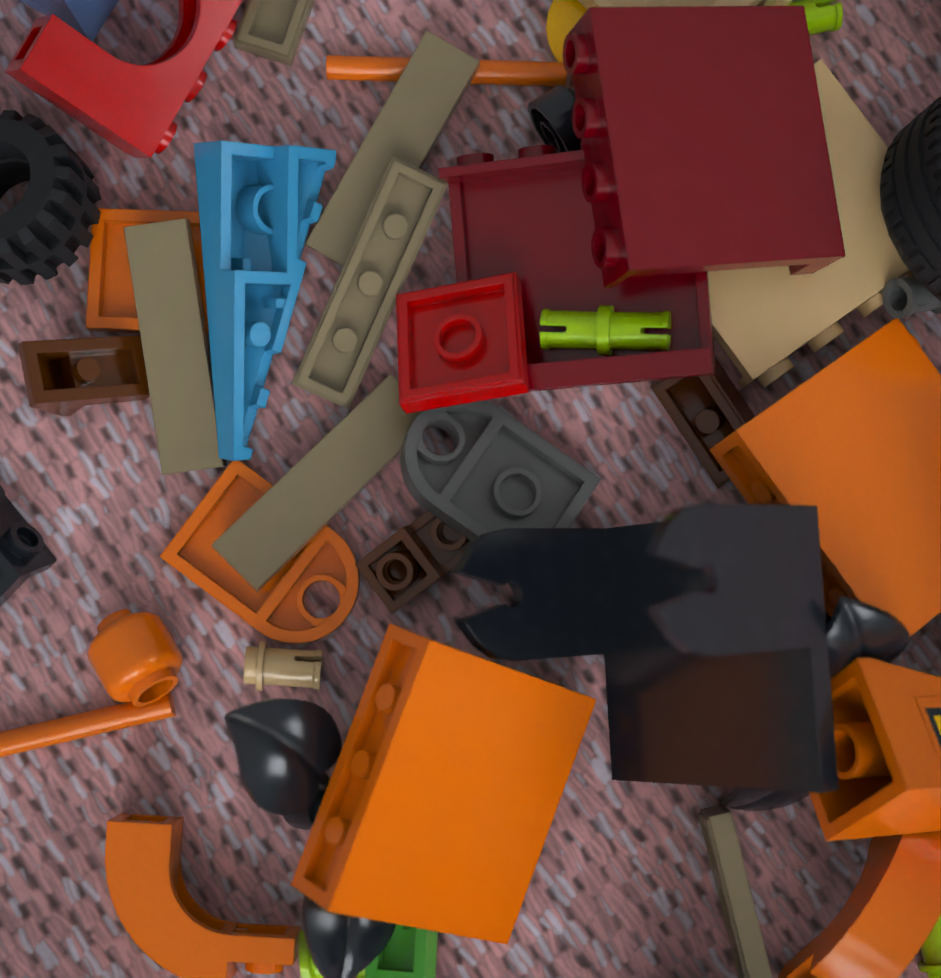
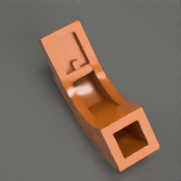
(884, 916)
(166, 919)

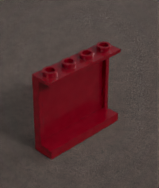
(702, 140)
(536, 222)

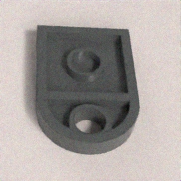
(495, 475)

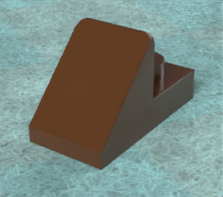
(83, 371)

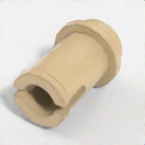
(282, 667)

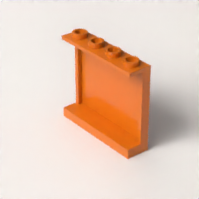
(869, 457)
(442, 791)

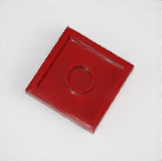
(461, 343)

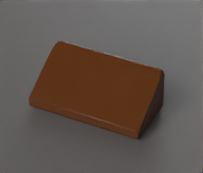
(705, 413)

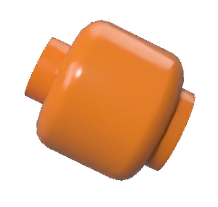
(135, 657)

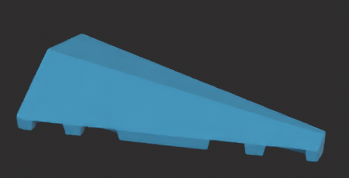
(253, 234)

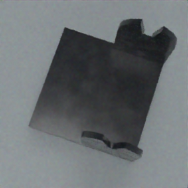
(702, 635)

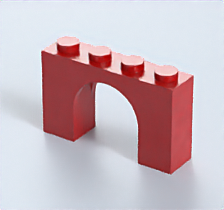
(119, 99)

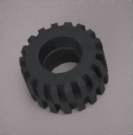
(57, 204)

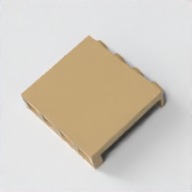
(767, 312)

